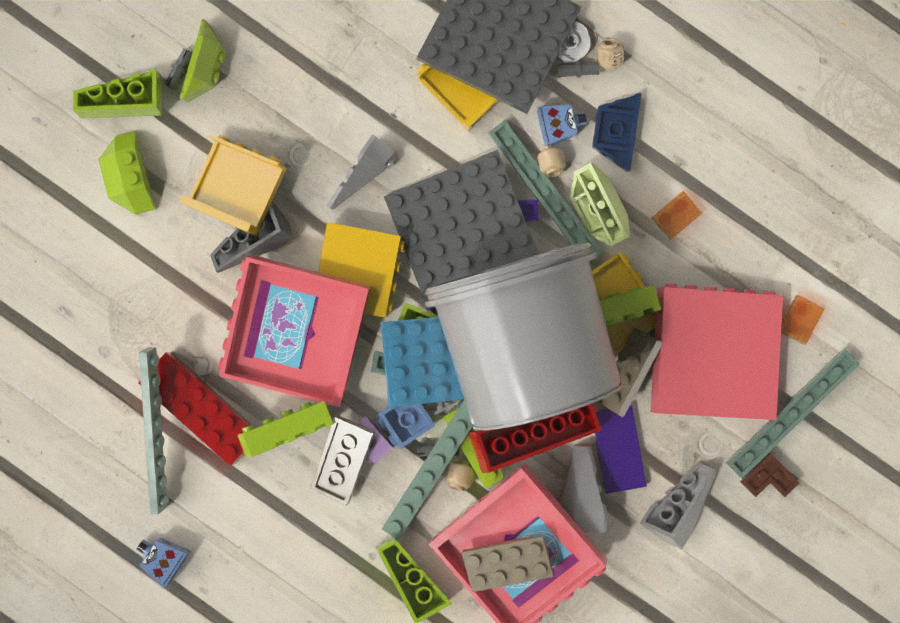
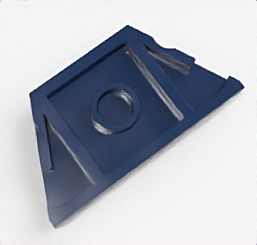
(616, 130)

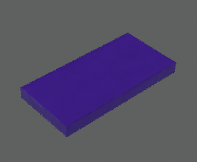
(619, 451)

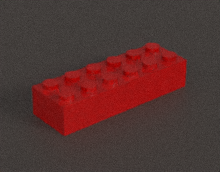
(200, 408)
(516, 443)

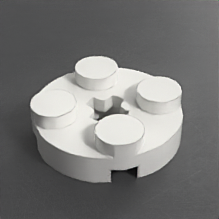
(582, 44)

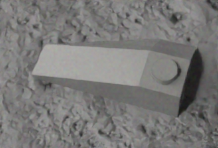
(371, 162)
(582, 494)
(679, 510)

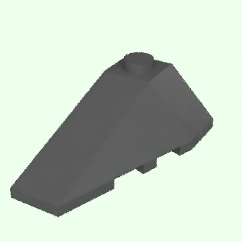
(272, 234)

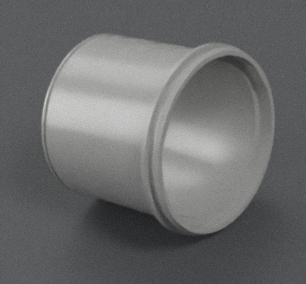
(528, 338)

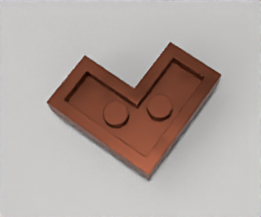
(768, 472)

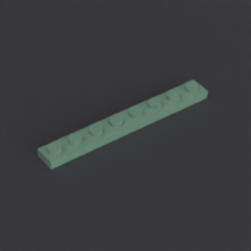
(541, 186)
(792, 413)
(153, 429)
(429, 473)

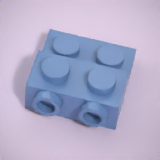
(404, 423)

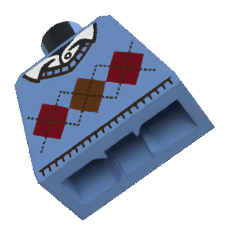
(559, 123)
(162, 559)

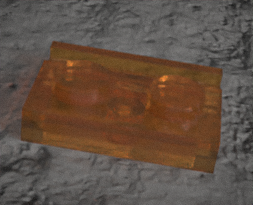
(676, 215)
(801, 319)

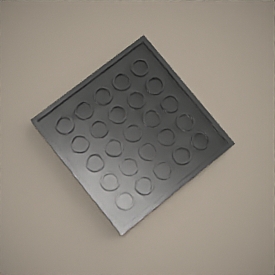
(499, 45)
(461, 222)

